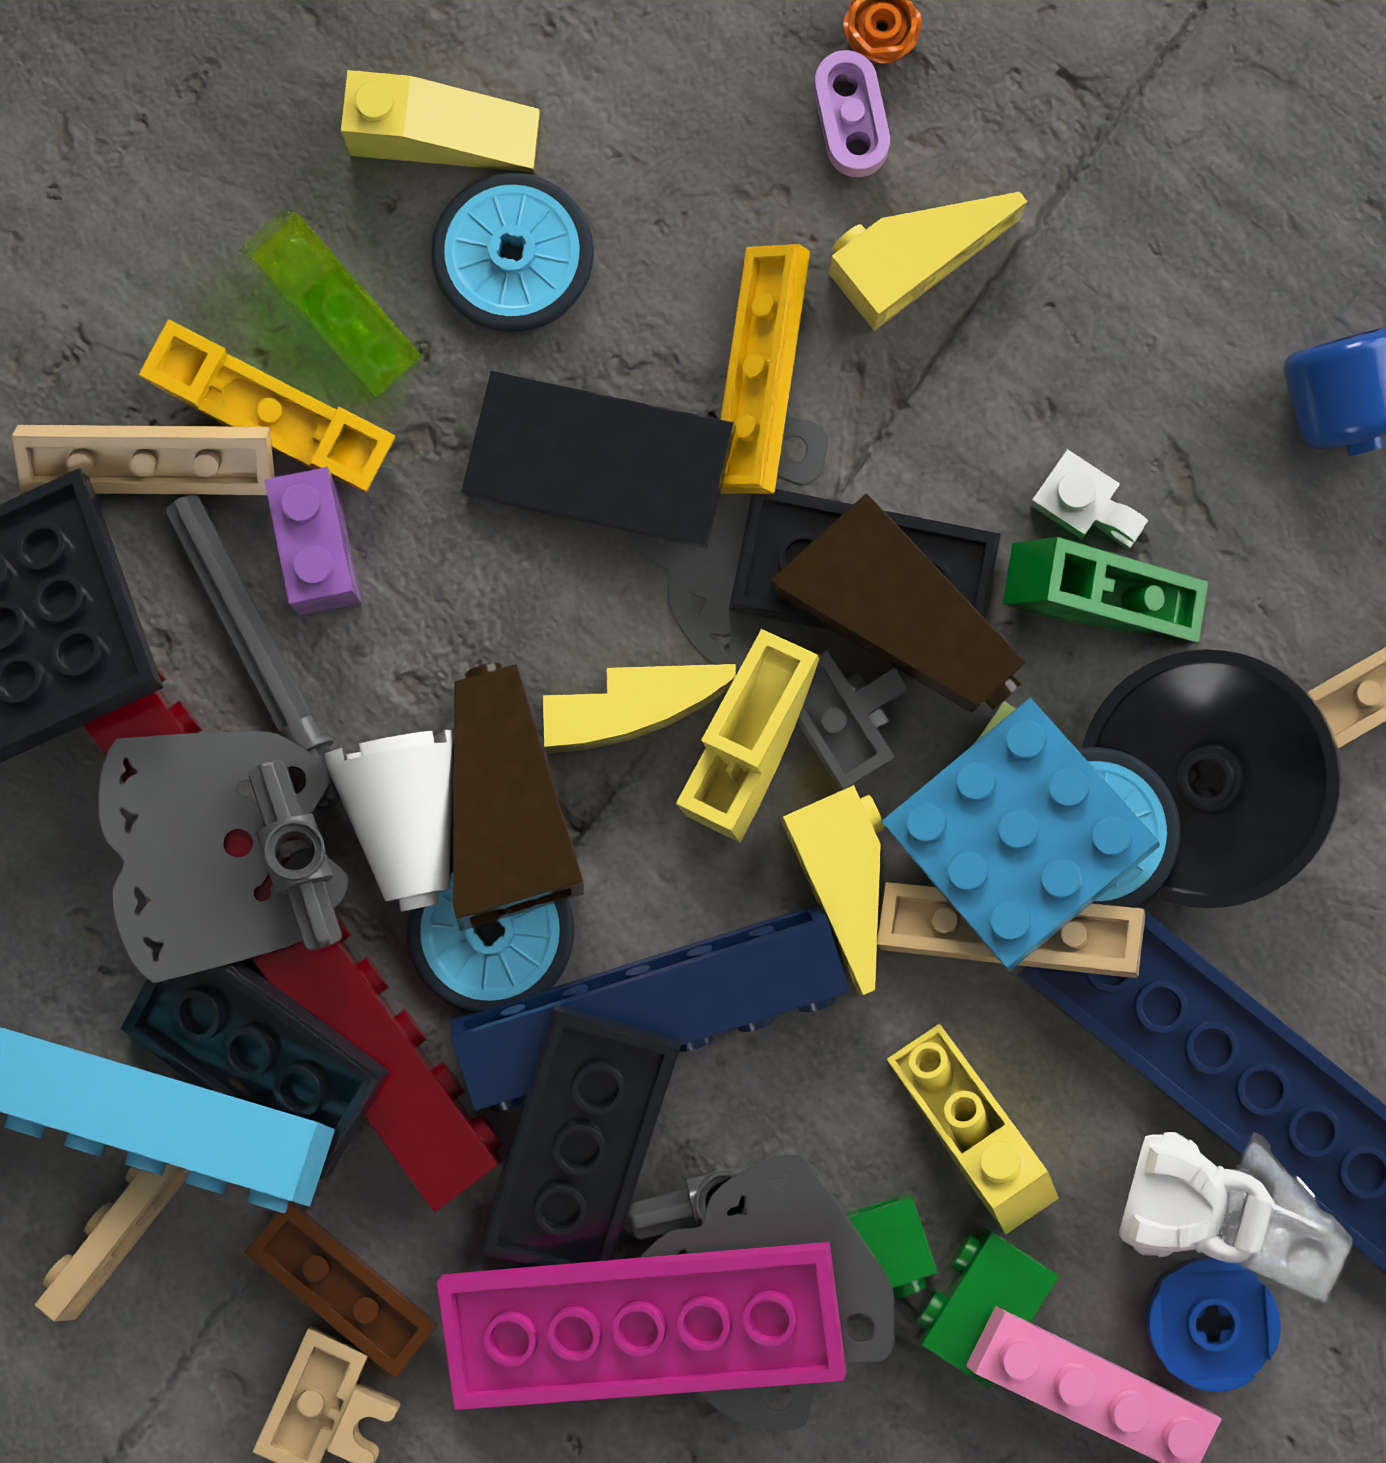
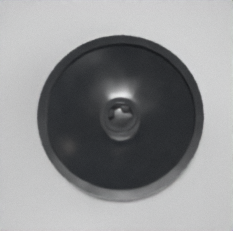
(1243, 763)

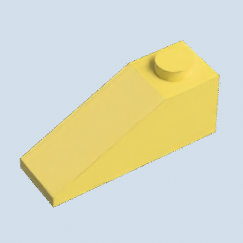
(436, 124)
(913, 251)
(842, 866)

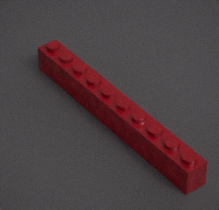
(418, 1102)

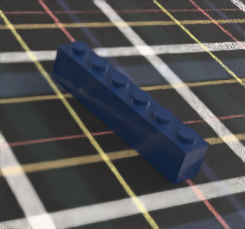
(683, 993)

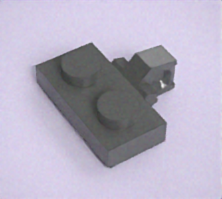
(843, 720)

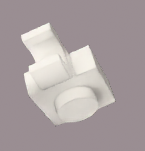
(1080, 497)

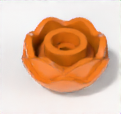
(882, 46)

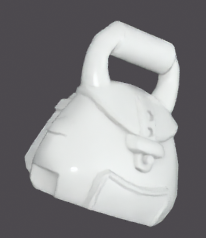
(1183, 1201)

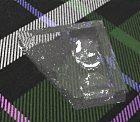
(1301, 1241)

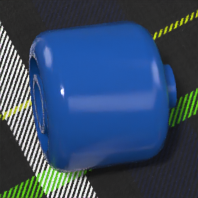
(1340, 392)

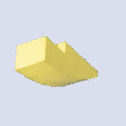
(635, 705)
(749, 736)

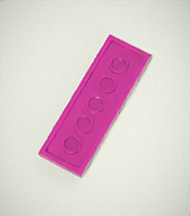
(642, 1326)

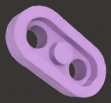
(852, 116)

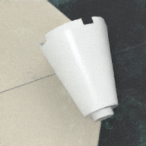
(401, 811)

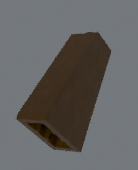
(896, 604)
(507, 818)

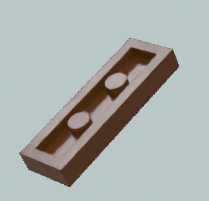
(342, 1288)

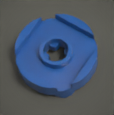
(1240, 1349)

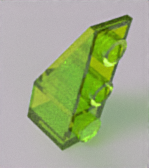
(329, 300)

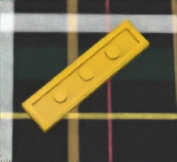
(762, 364)

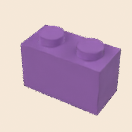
(312, 541)

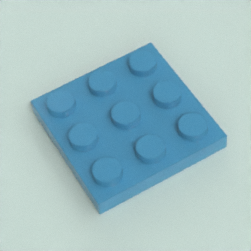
(1020, 834)

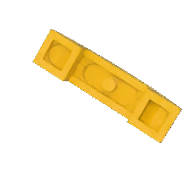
(243, 396)

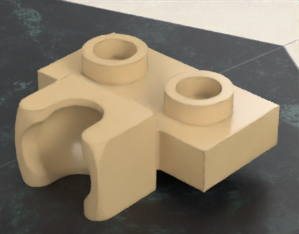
(323, 1406)

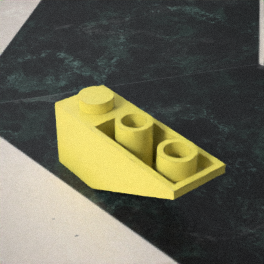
(974, 1129)

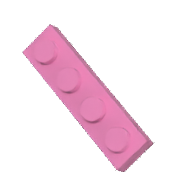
(1091, 1390)

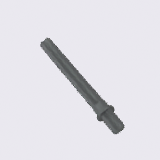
(248, 632)

